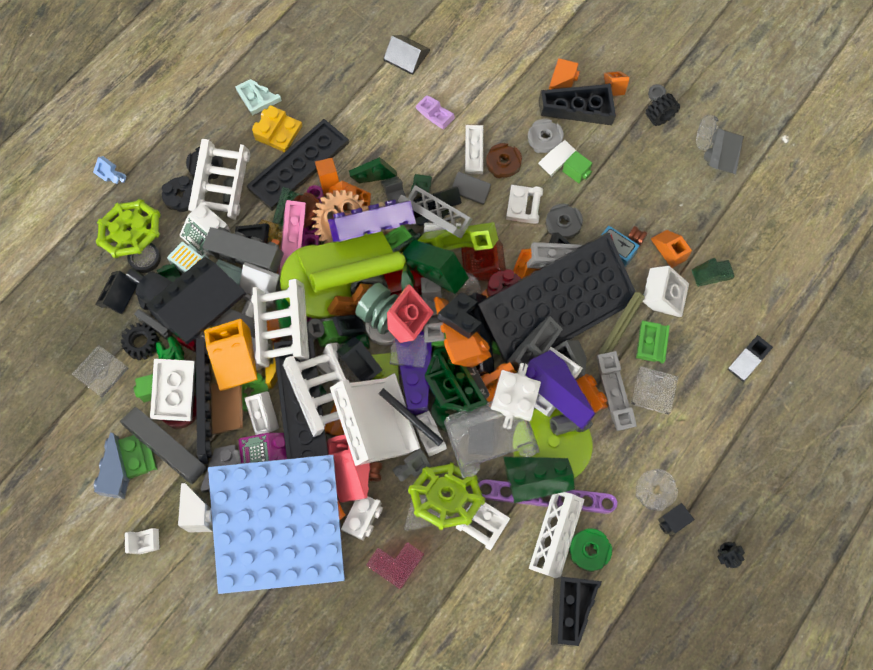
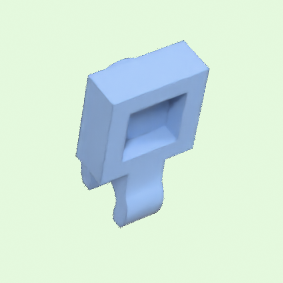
(106, 170)

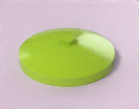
(315, 302)
(570, 445)

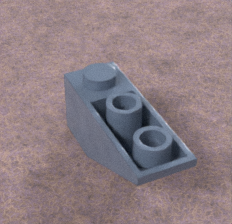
(112, 475)

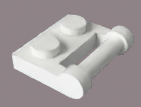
(518, 202)
(491, 520)

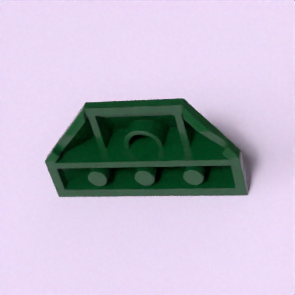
(452, 384)

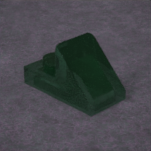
(712, 272)

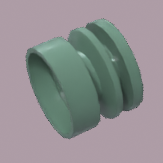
(375, 306)

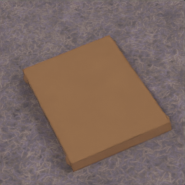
(226, 409)

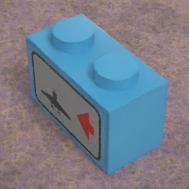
(625, 246)

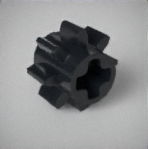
(731, 554)

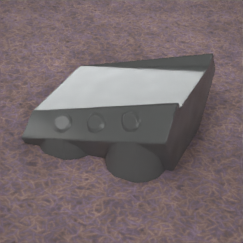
(724, 151)

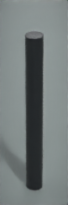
(411, 417)

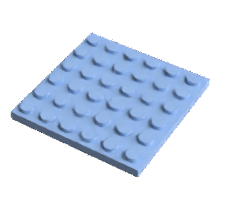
(276, 524)

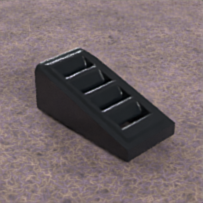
(349, 325)

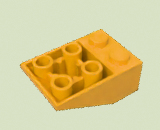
(231, 354)

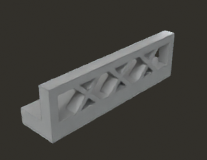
(444, 223)
(548, 252)

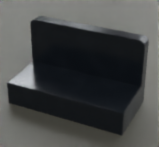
(116, 292)

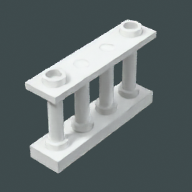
(205, 168)
(298, 329)
(301, 386)

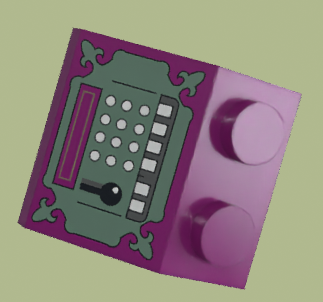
(262, 448)

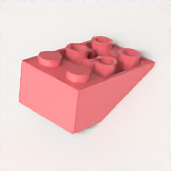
(350, 479)

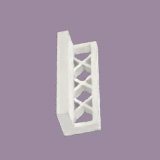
(561, 534)

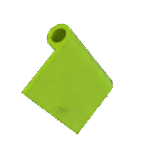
(349, 261)

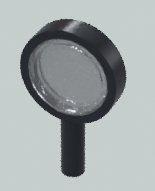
(147, 260)

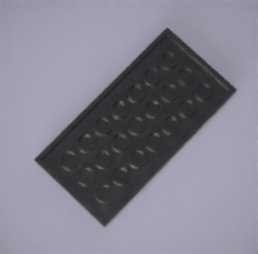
(572, 290)

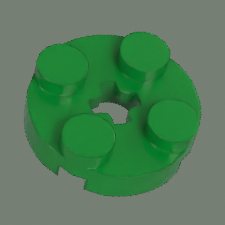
(600, 544)

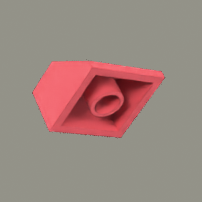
(408, 315)

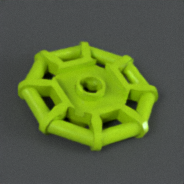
(138, 236)
(446, 505)

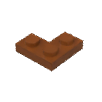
(347, 305)

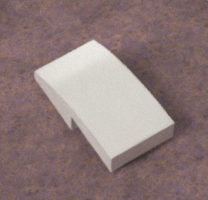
(556, 158)

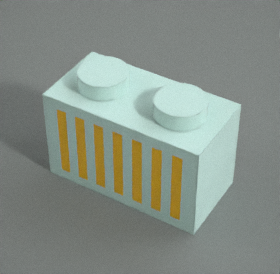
(184, 257)

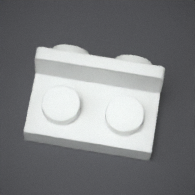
(361, 517)

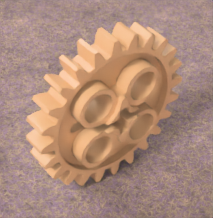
(327, 205)

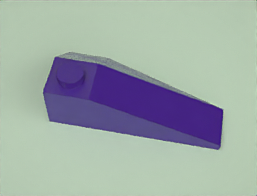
(560, 387)

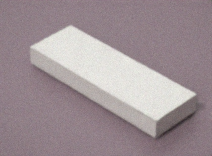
(474, 149)

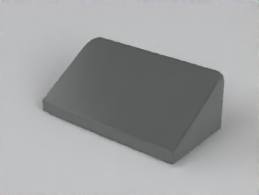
(472, 188)

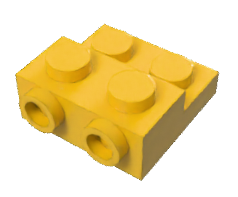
(276, 128)

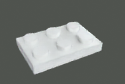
(173, 389)

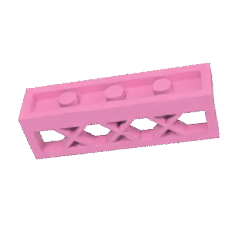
(292, 229)

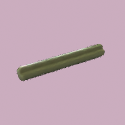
(622, 323)

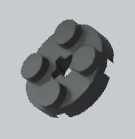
(571, 214)

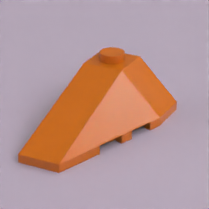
(461, 349)

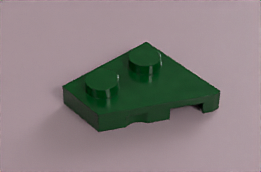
(372, 171)

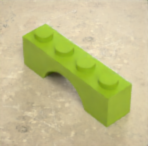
(476, 236)

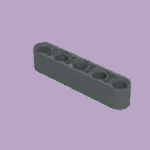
(163, 445)

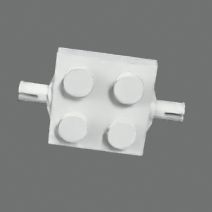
(515, 395)

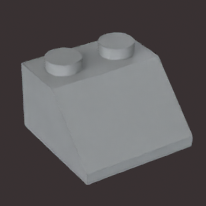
(258, 277)

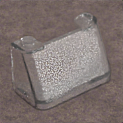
(481, 437)

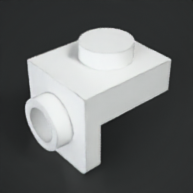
(142, 541)

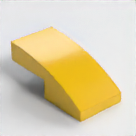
(271, 374)

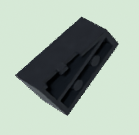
(571, 609)

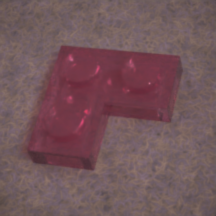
(396, 570)

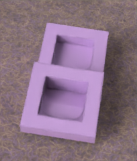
(434, 112)

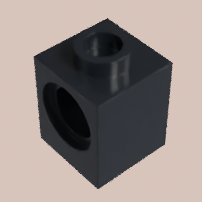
(675, 520)

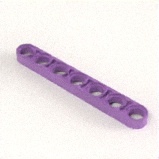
(596, 497)

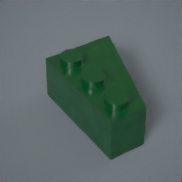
(436, 265)
(538, 477)

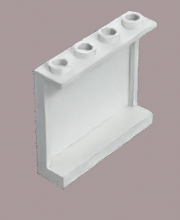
(370, 423)

